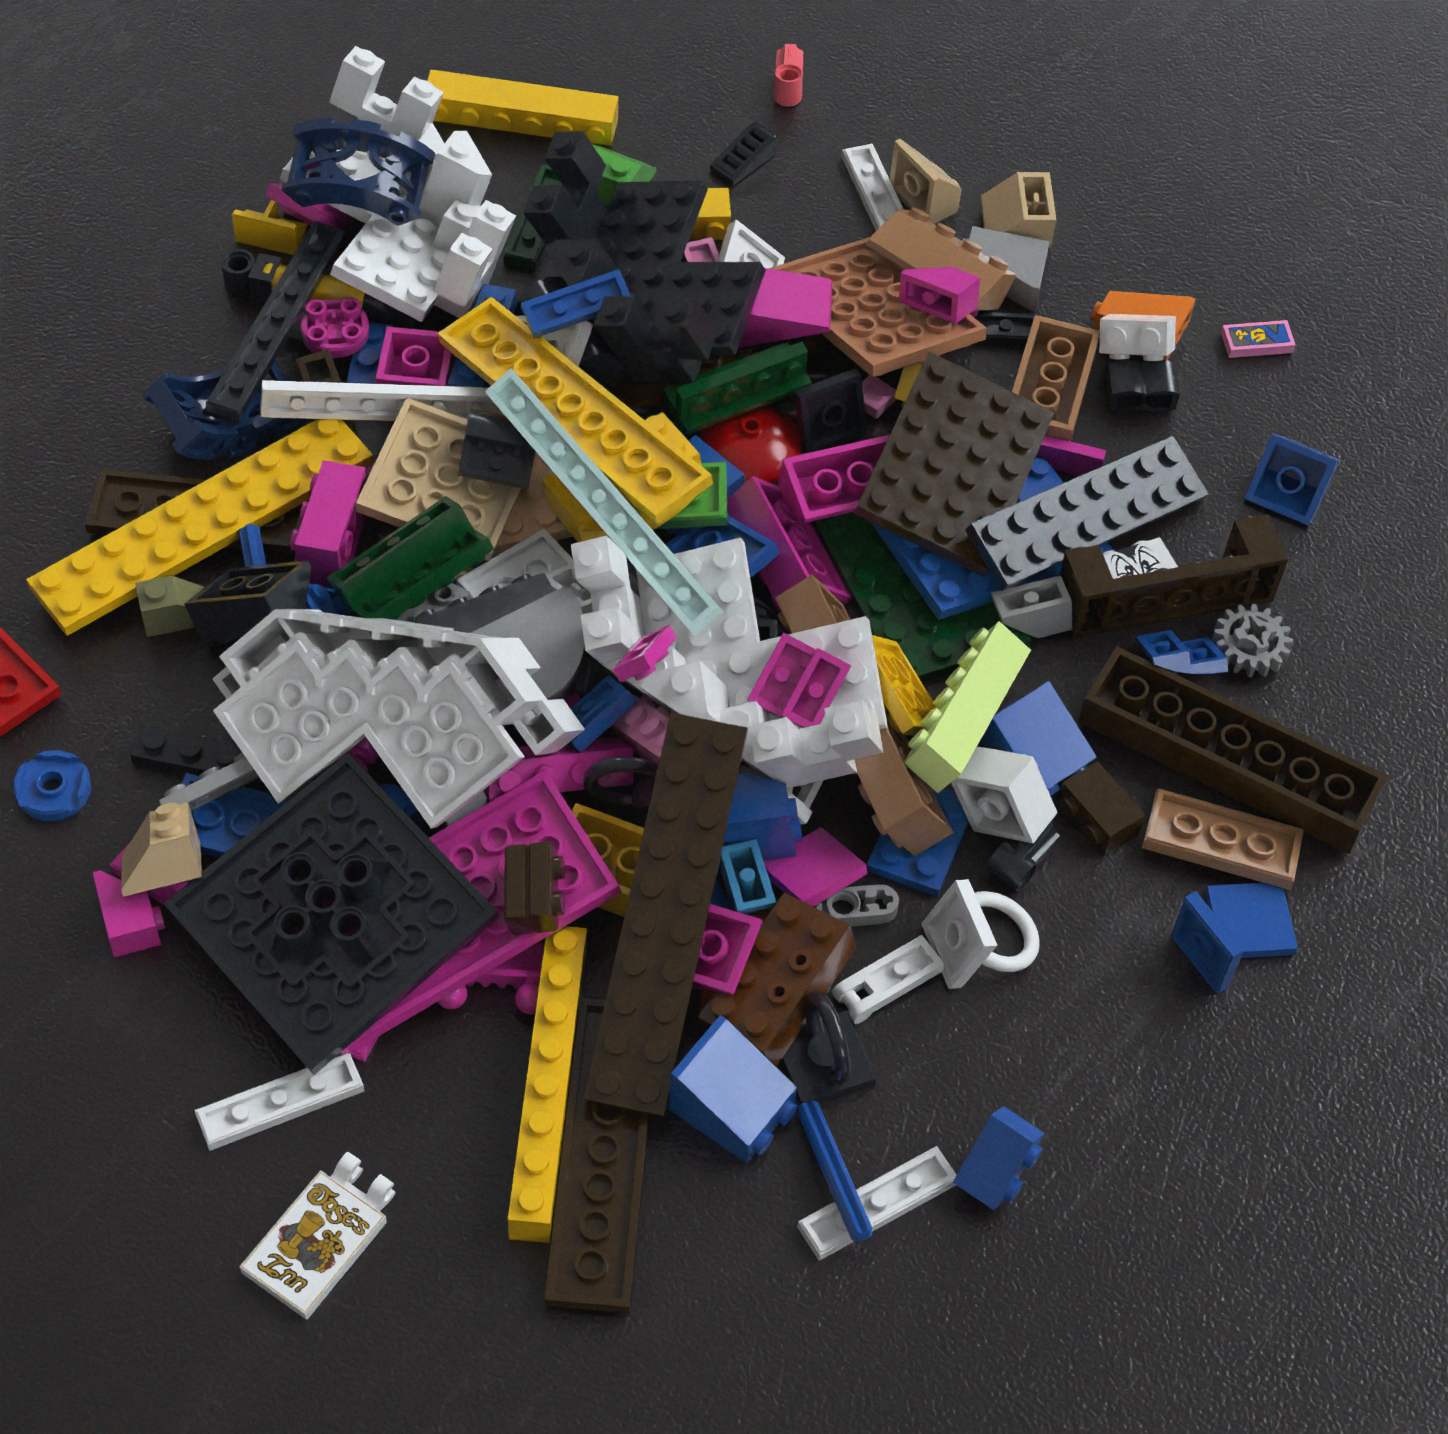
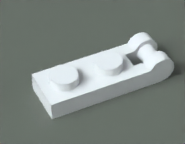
(888, 978)

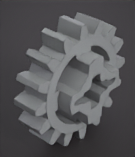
(1252, 640)

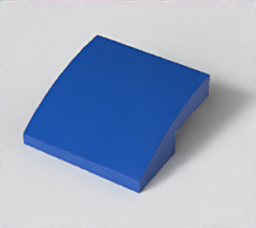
(1190, 656)

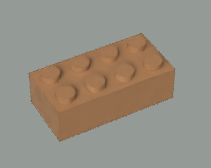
(1057, 370)

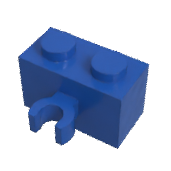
(999, 1158)

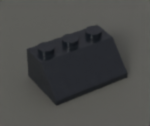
(245, 597)

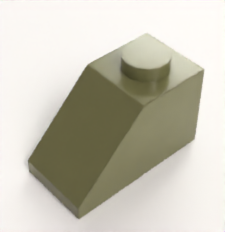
(163, 604)

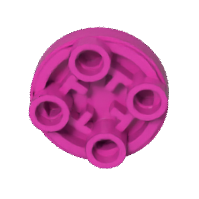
(334, 326)

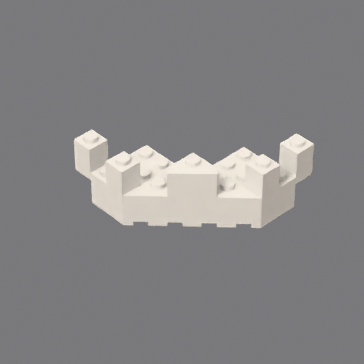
(455, 241)
(719, 667)
(420, 693)

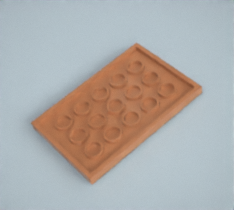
(867, 313)

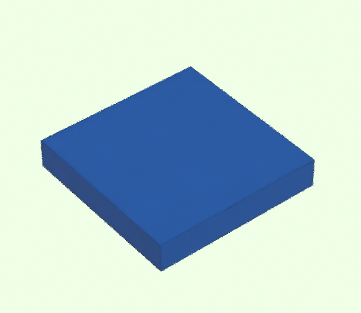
(1255, 917)
(1206, 942)

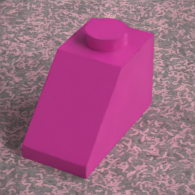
(940, 292)
(129, 919)

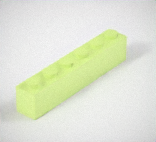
(966, 706)

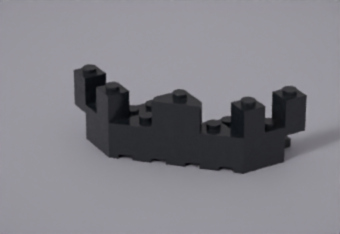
(675, 307)

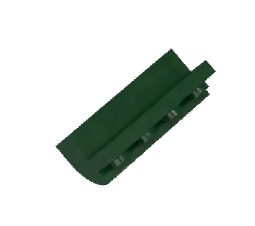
(737, 388)
(410, 563)

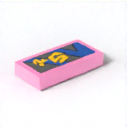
(1258, 339)

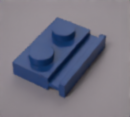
(600, 710)

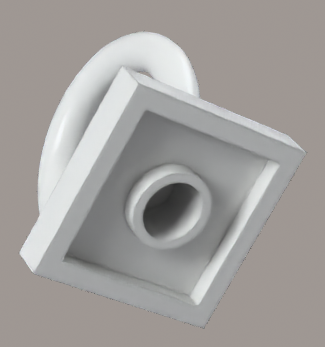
(964, 939)

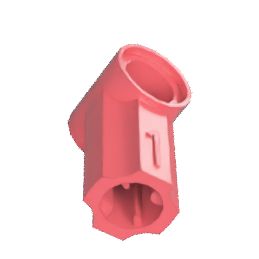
(788, 75)

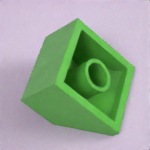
(620, 169)

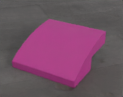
(799, 682)

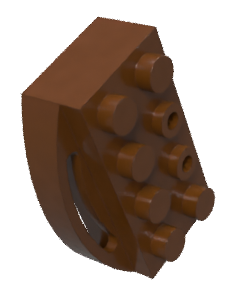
(788, 935)

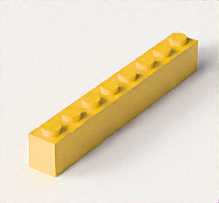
(547, 1087)

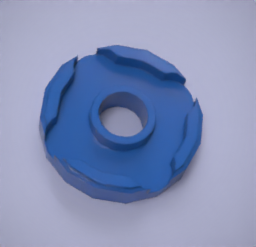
(57, 803)

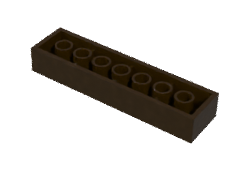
(1232, 749)

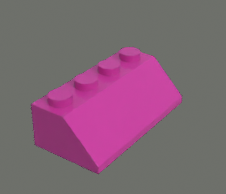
(829, 479)
(800, 548)

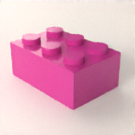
(329, 521)

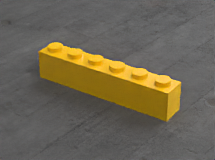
(524, 107)

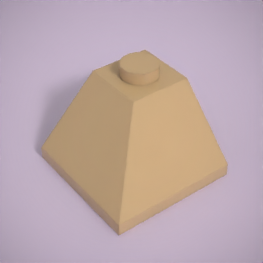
(923, 183)

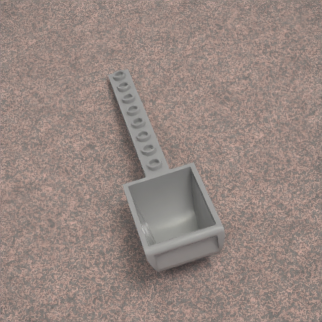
(547, 629)

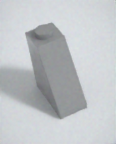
(1025, 258)

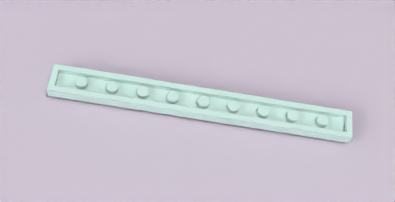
(604, 503)

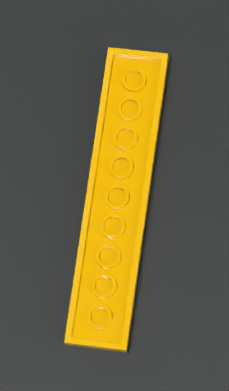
(620, 443)
(193, 524)

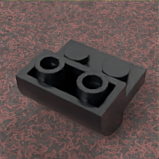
(495, 451)

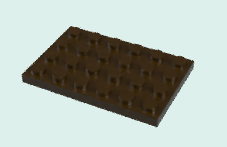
(953, 460)

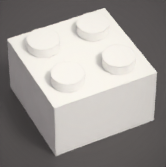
(1004, 795)

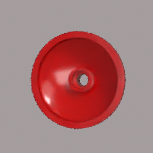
(755, 442)

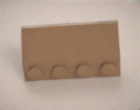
(919, 244)

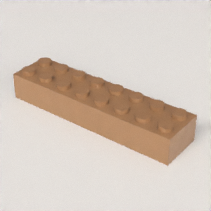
(900, 798)

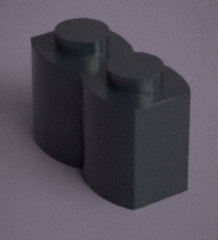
(1141, 386)

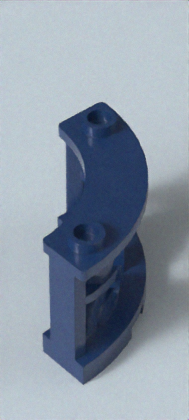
(376, 193)
(201, 436)

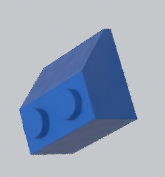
(1291, 479)

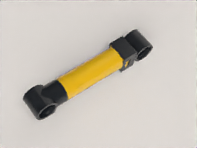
(246, 276)

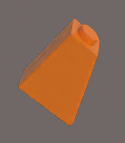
(1146, 304)

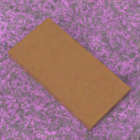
(1223, 839)

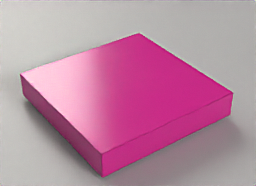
(817, 870)

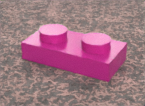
(644, 654)

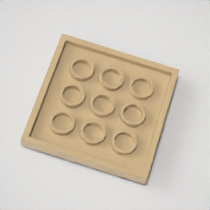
(422, 467)

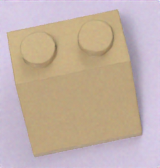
(162, 851)

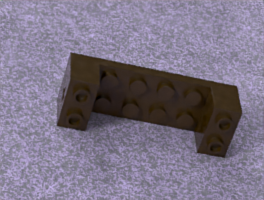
(1244, 577)

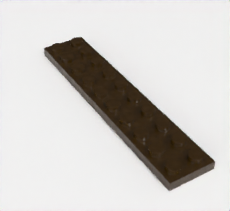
(666, 915)

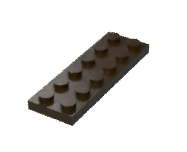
(128, 495)

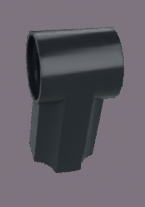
(1018, 861)

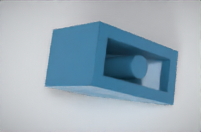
(746, 877)

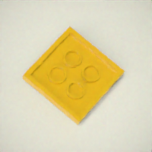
(901, 688)

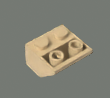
(1021, 206)

